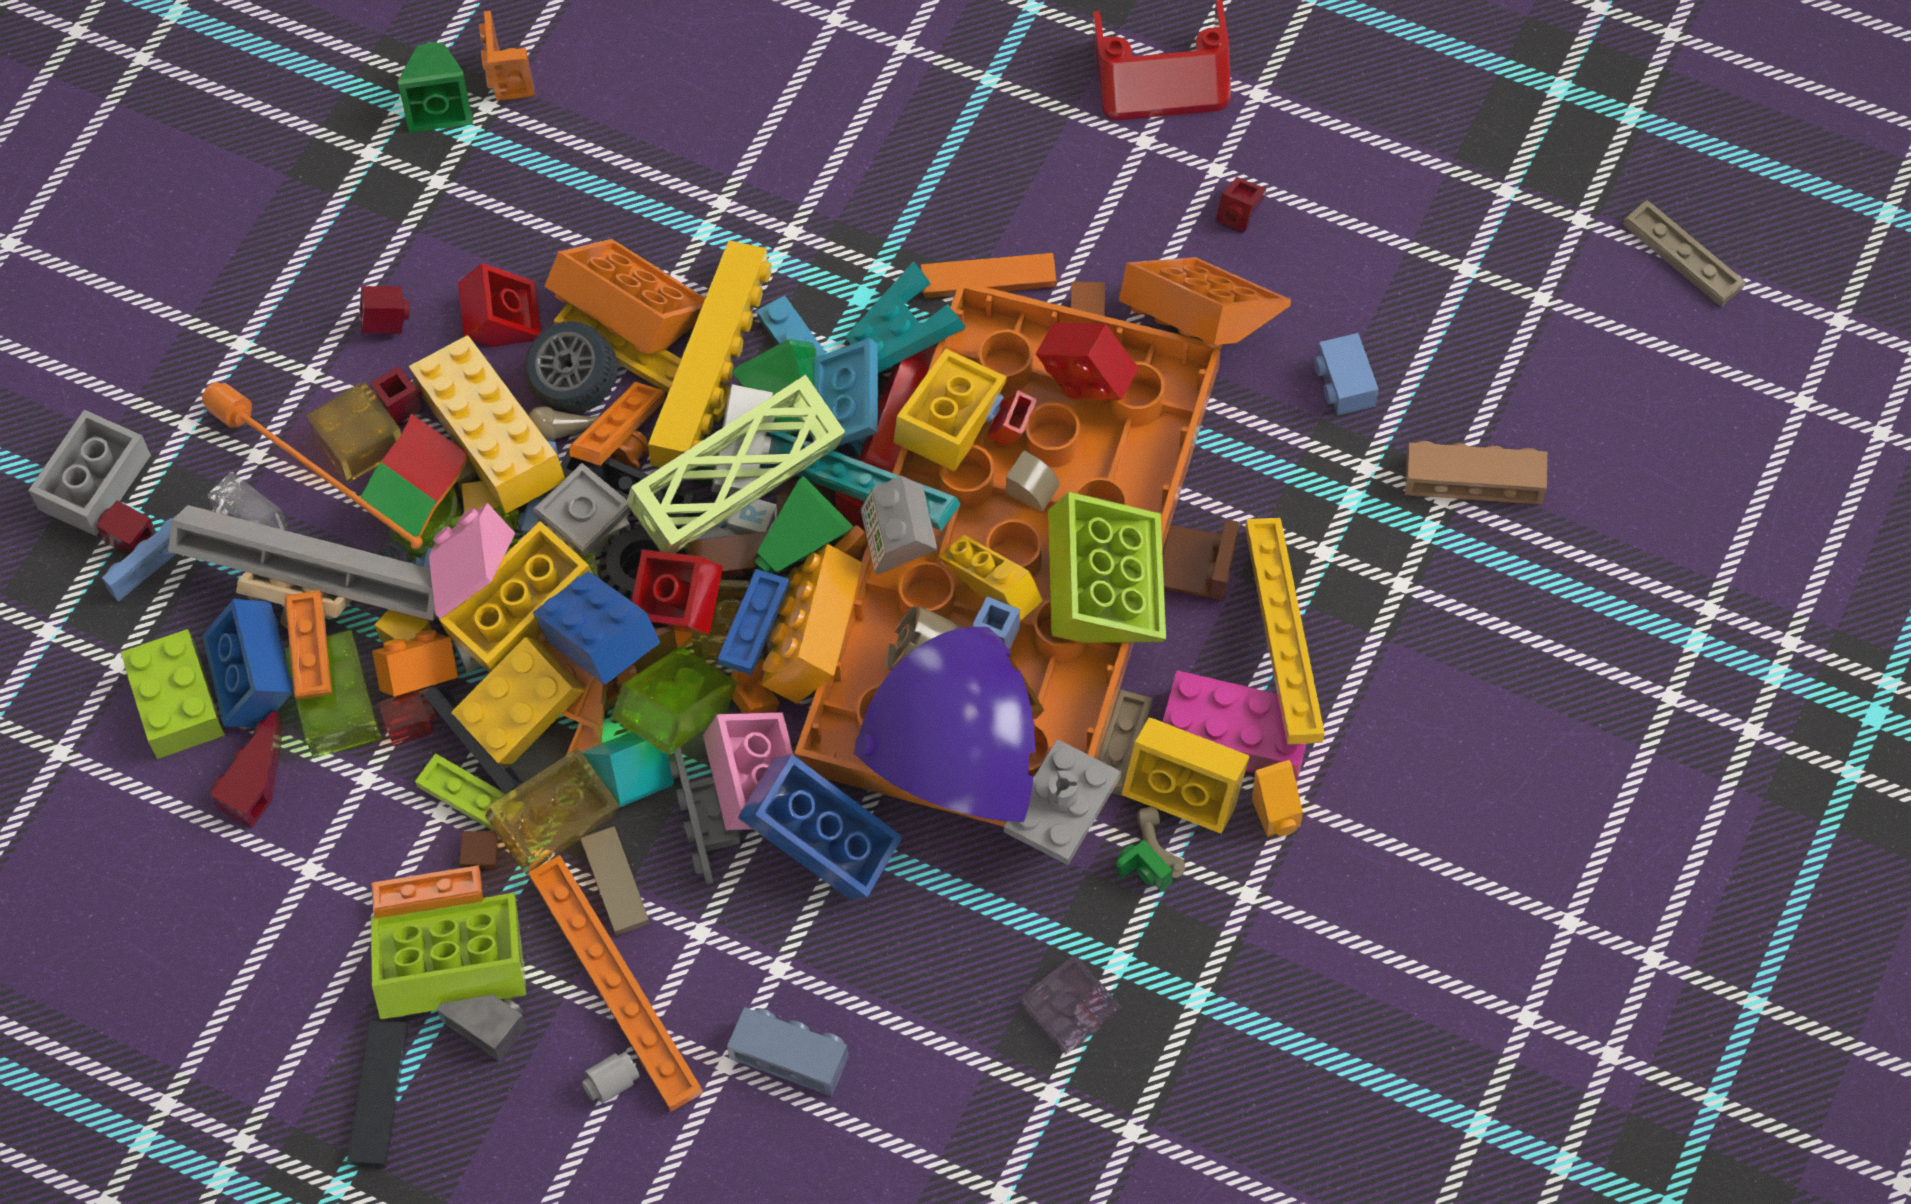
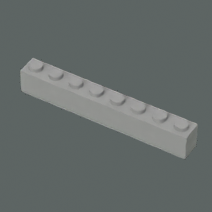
(303, 561)

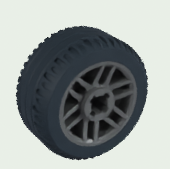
(571, 367)

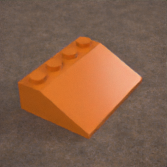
(625, 294)
(1199, 299)

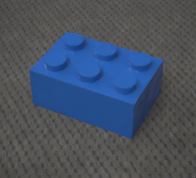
(596, 627)
(247, 663)

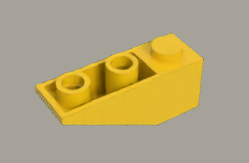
(992, 575)

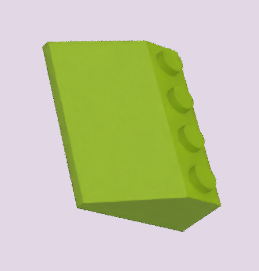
(1105, 571)
(447, 956)

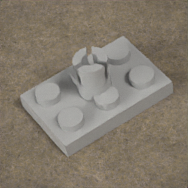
(1064, 801)

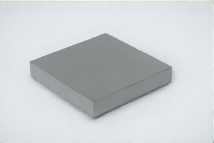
(582, 509)

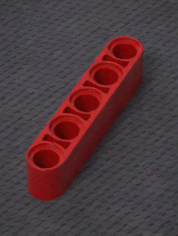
(902, 382)

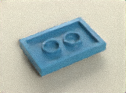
(850, 387)

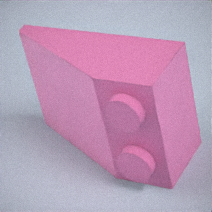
(467, 557)

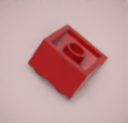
(498, 307)

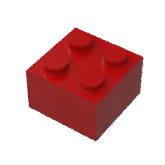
(1087, 361)
(677, 590)

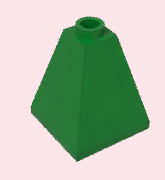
(434, 90)
(779, 369)
(800, 528)

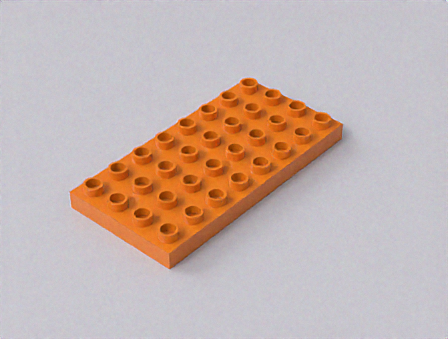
(1105, 449)

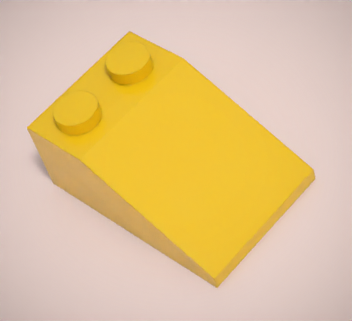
(948, 409)

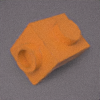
(751, 695)

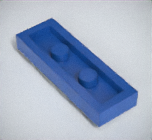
(753, 622)

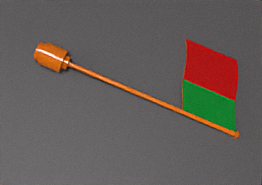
(404, 484)

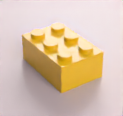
(518, 701)
(1185, 775)

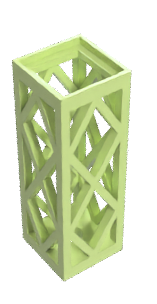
(815, 419)

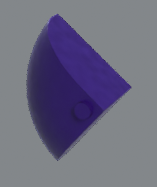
(954, 726)

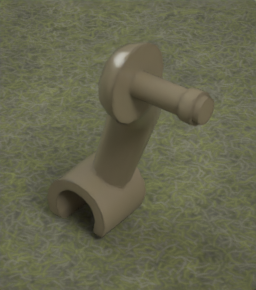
(1146, 819)

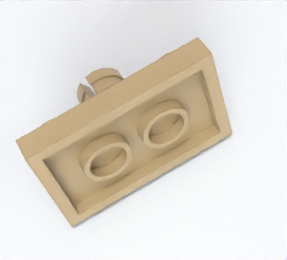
(267, 589)

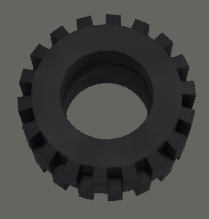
(623, 555)

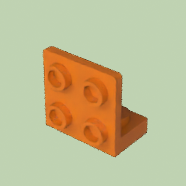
(507, 69)

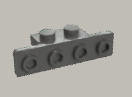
(706, 819)

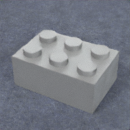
(89, 471)

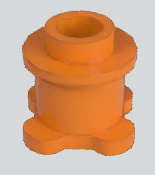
(631, 450)

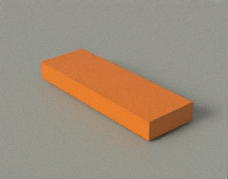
(308, 645)
(427, 891)

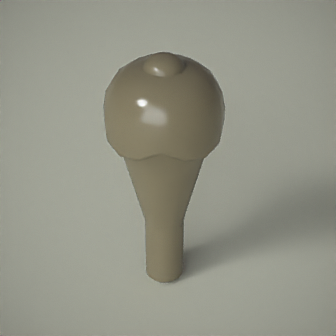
(559, 424)

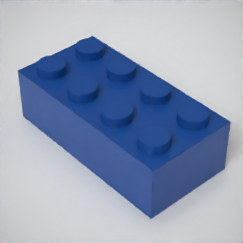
(820, 827)

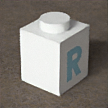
(753, 519)

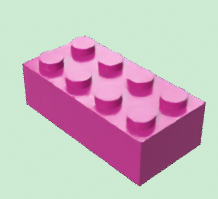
(1233, 717)

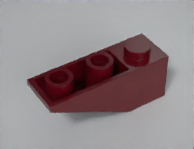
(250, 780)

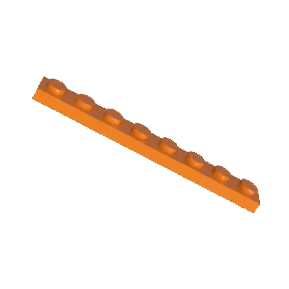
(615, 984)

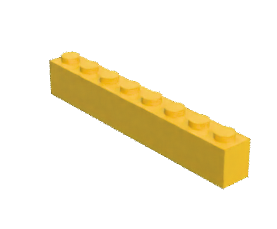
(710, 352)

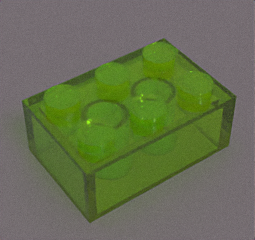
(673, 700)
(346, 715)

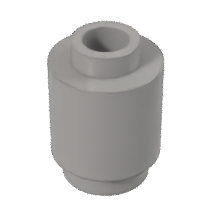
(610, 1077)

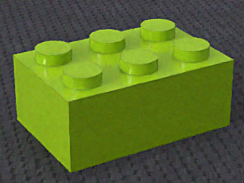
(172, 694)

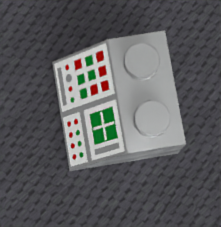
(897, 524)

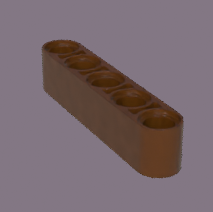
(732, 552)

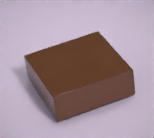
(479, 849)

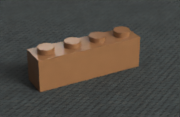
(1476, 473)

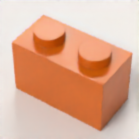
(414, 663)

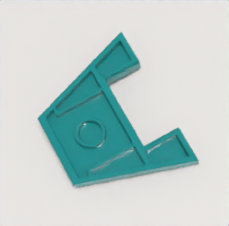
(895, 326)

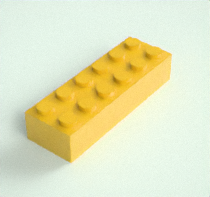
(487, 424)

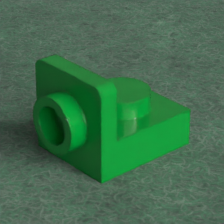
(1149, 863)

